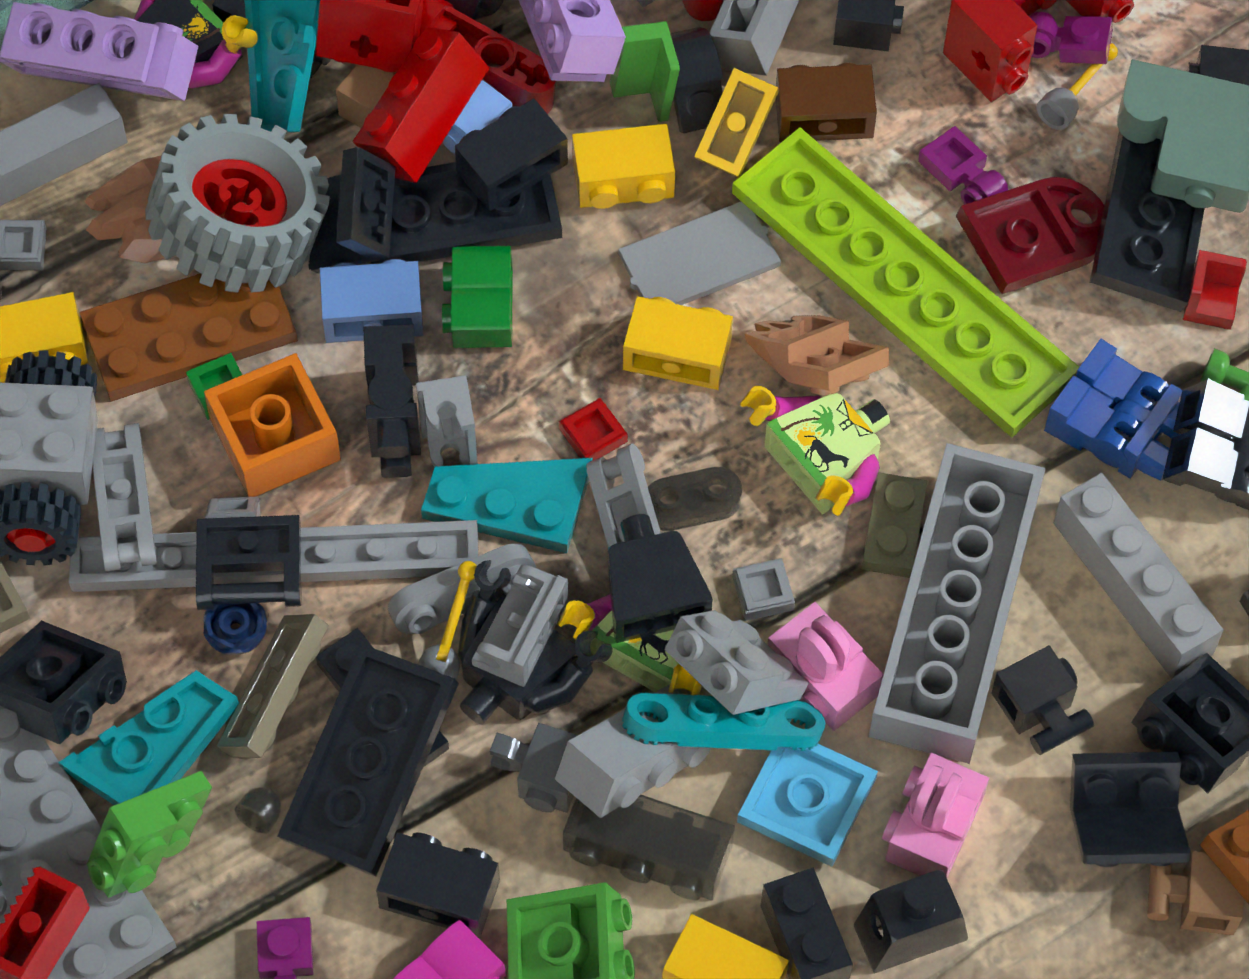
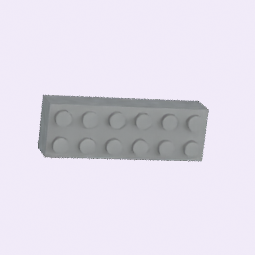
(956, 603)

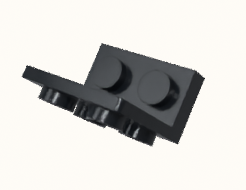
(358, 213)
(1128, 808)

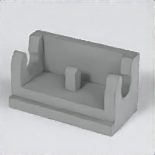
(447, 418)
(522, 625)

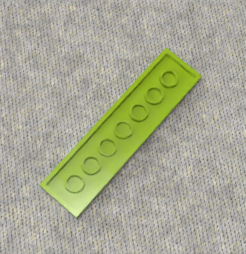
(906, 281)

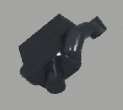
(555, 678)

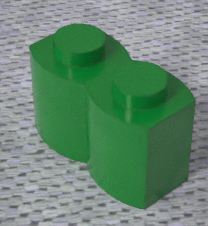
(480, 297)

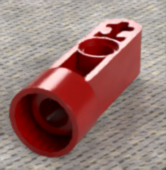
(521, 72)

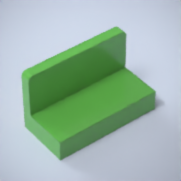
(647, 66)

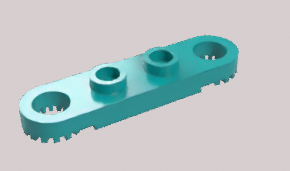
(708, 724)

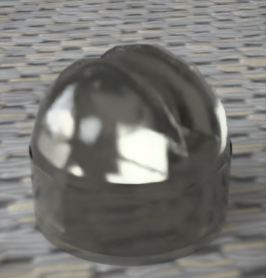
(259, 809)

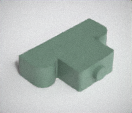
(1200, 132)

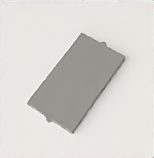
(700, 256)

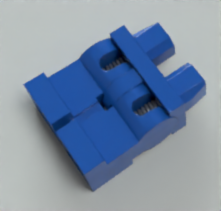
(1116, 413)

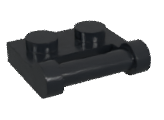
(248, 546)

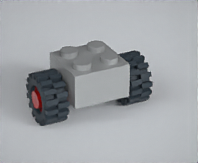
(45, 455)

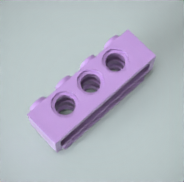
(576, 37)
(98, 49)

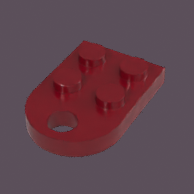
(1031, 231)

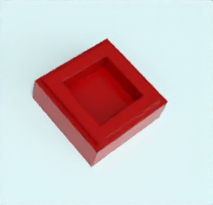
(593, 430)

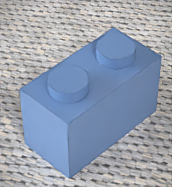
(369, 297)

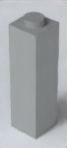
(58, 141)

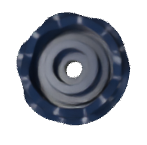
(235, 641)

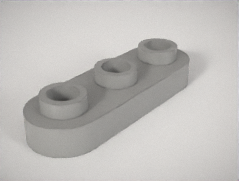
(430, 600)

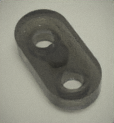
(695, 501)

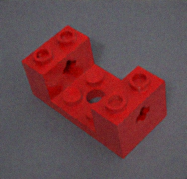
(368, 31)
(996, 38)

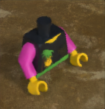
(216, 41)

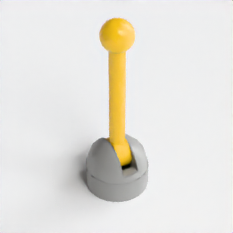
(1061, 105)
(442, 657)

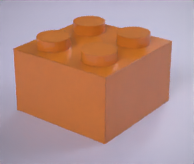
(272, 425)

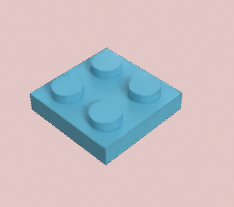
(808, 800)

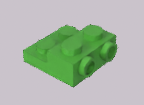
(145, 831)
(569, 934)

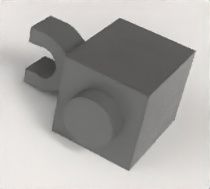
(536, 766)

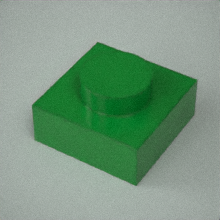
(211, 375)

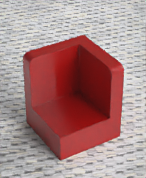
(1215, 289)

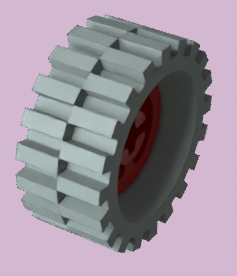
(206, 179)

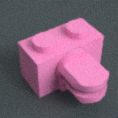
(831, 662)
(936, 816)

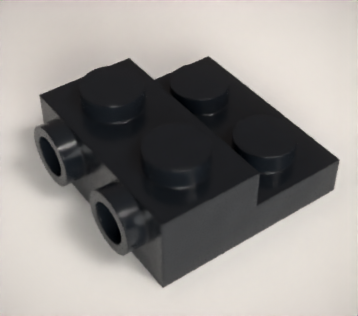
(59, 681)
(1201, 718)

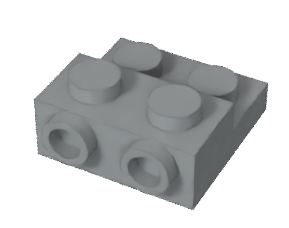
(733, 662)

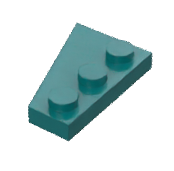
(281, 59)
(512, 500)
(156, 742)

